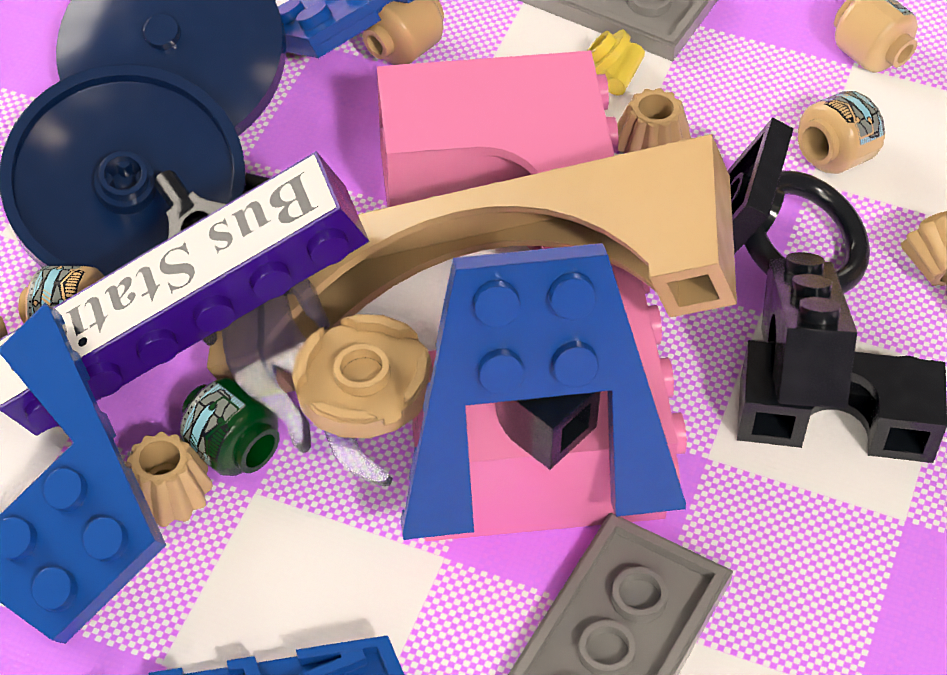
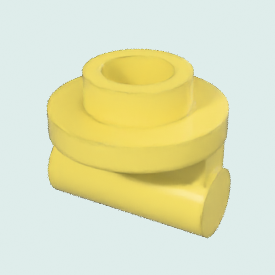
(616, 59)

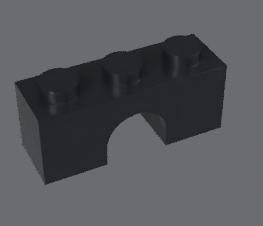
(811, 331)
(892, 396)

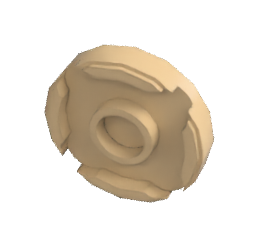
(362, 376)

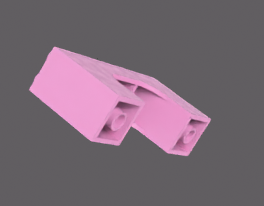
(487, 124)

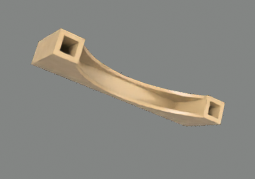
(653, 209)

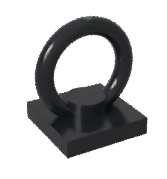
(759, 192)

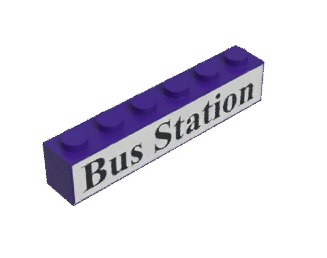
(199, 282)

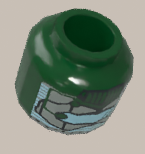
(228, 428)

